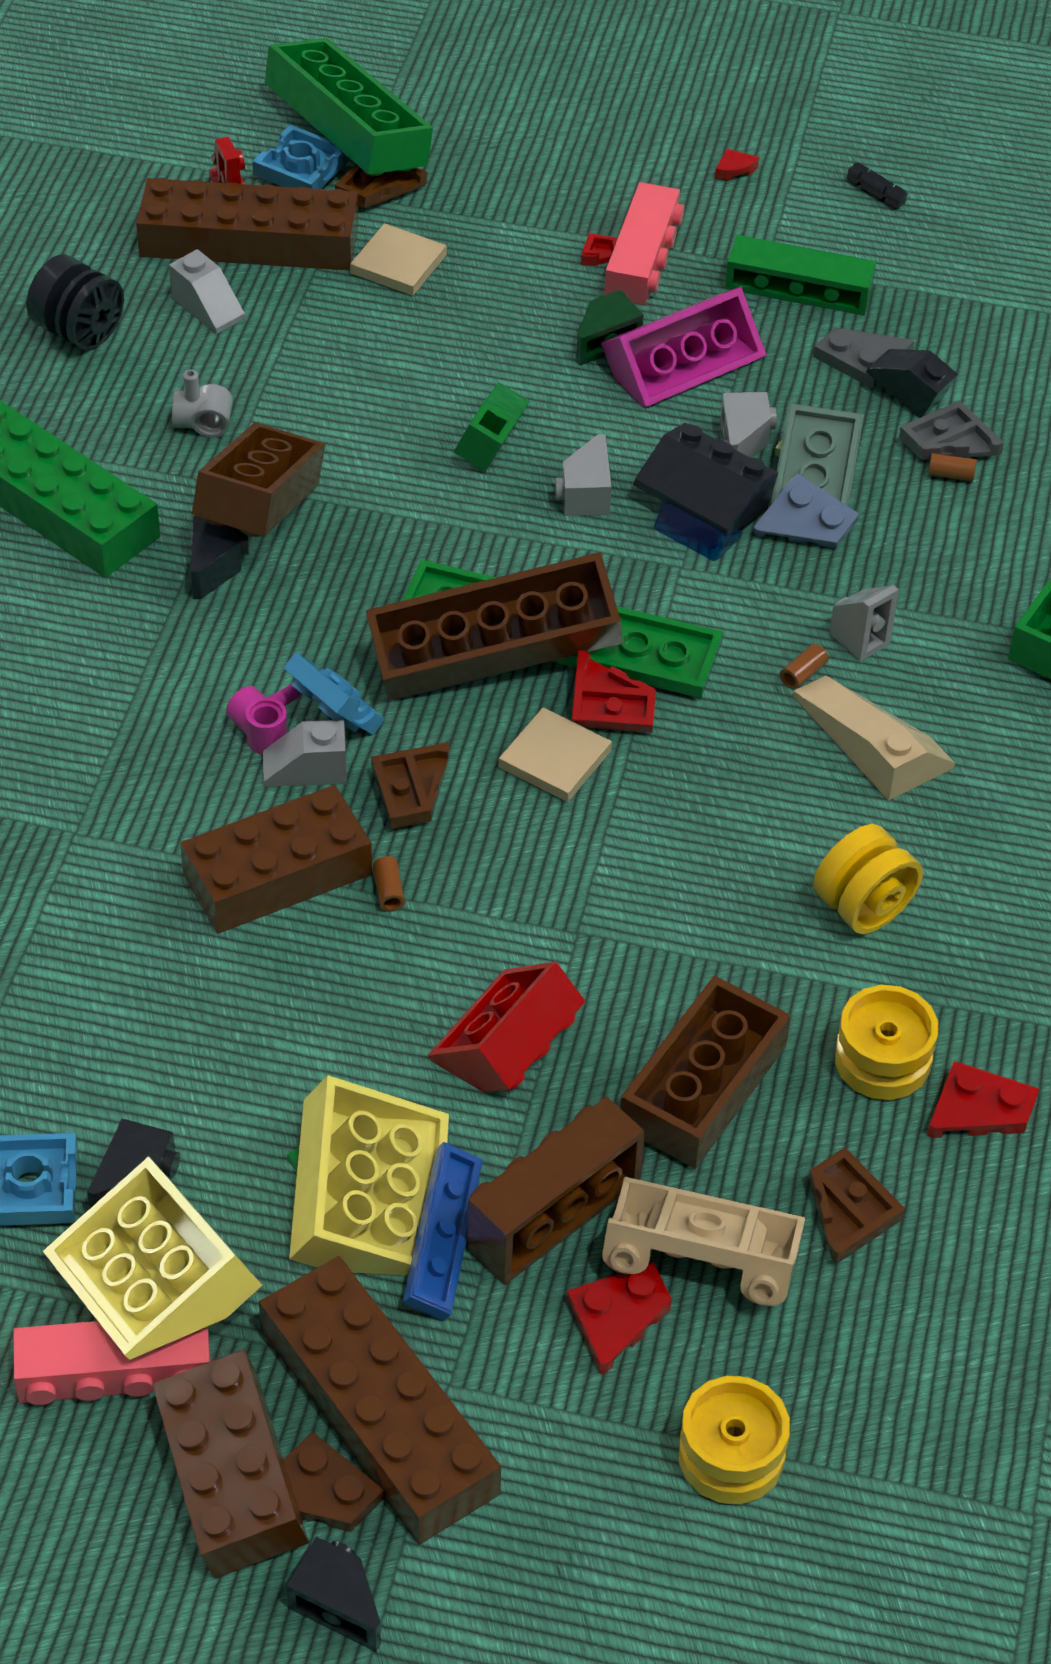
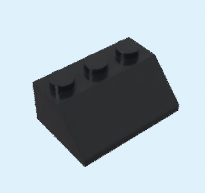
(707, 479)

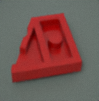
(229, 162)
(610, 698)
(982, 1103)
(618, 1312)

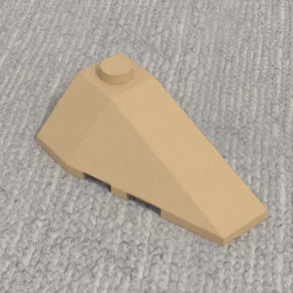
(880, 744)

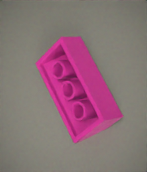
(685, 348)

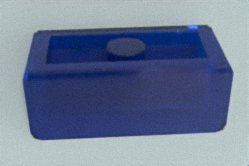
(694, 532)

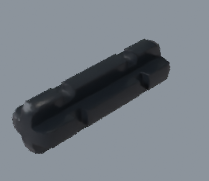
(877, 185)

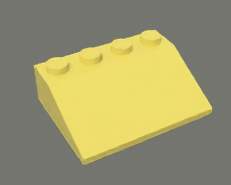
(362, 1177)
(150, 1264)

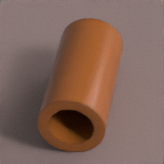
(952, 467)
(804, 666)
(388, 883)

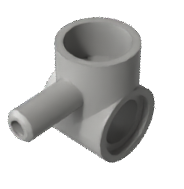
(201, 408)

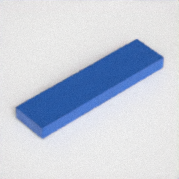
(442, 1232)

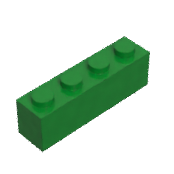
(800, 275)

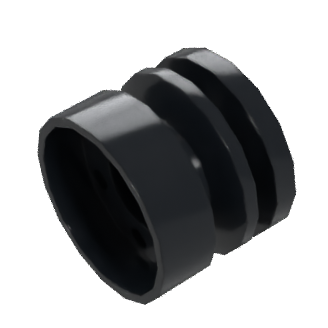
(75, 302)

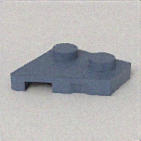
(807, 515)

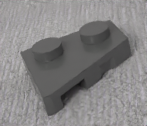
(856, 351)
(950, 432)

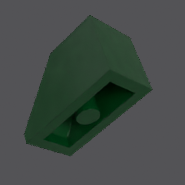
(604, 320)

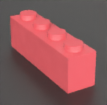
(644, 242)
(88, 1364)

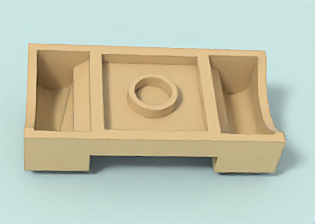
(704, 1229)

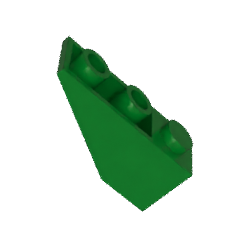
(491, 426)

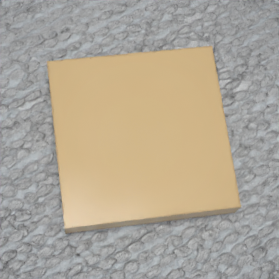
(398, 259)
(555, 754)

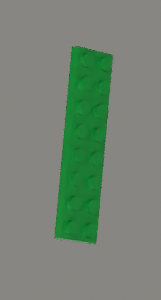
(653, 648)

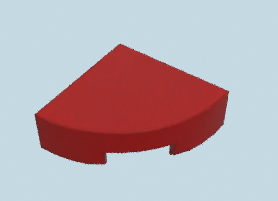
(736, 163)
(597, 249)

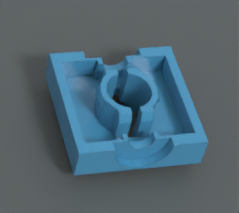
(299, 160)
(334, 695)
(50, 1196)

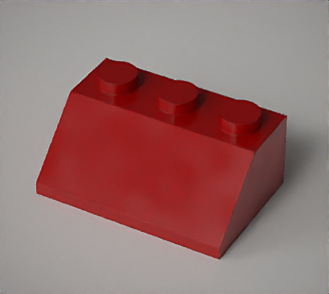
(509, 1027)

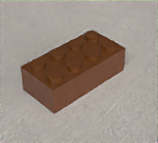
(258, 479)
(276, 858)
(705, 1070)
(553, 1189)
(229, 1464)

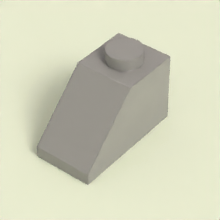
(204, 291)
(747, 421)
(586, 480)
(865, 620)
(307, 756)

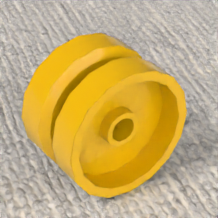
(868, 878)
(886, 1042)
(733, 1439)

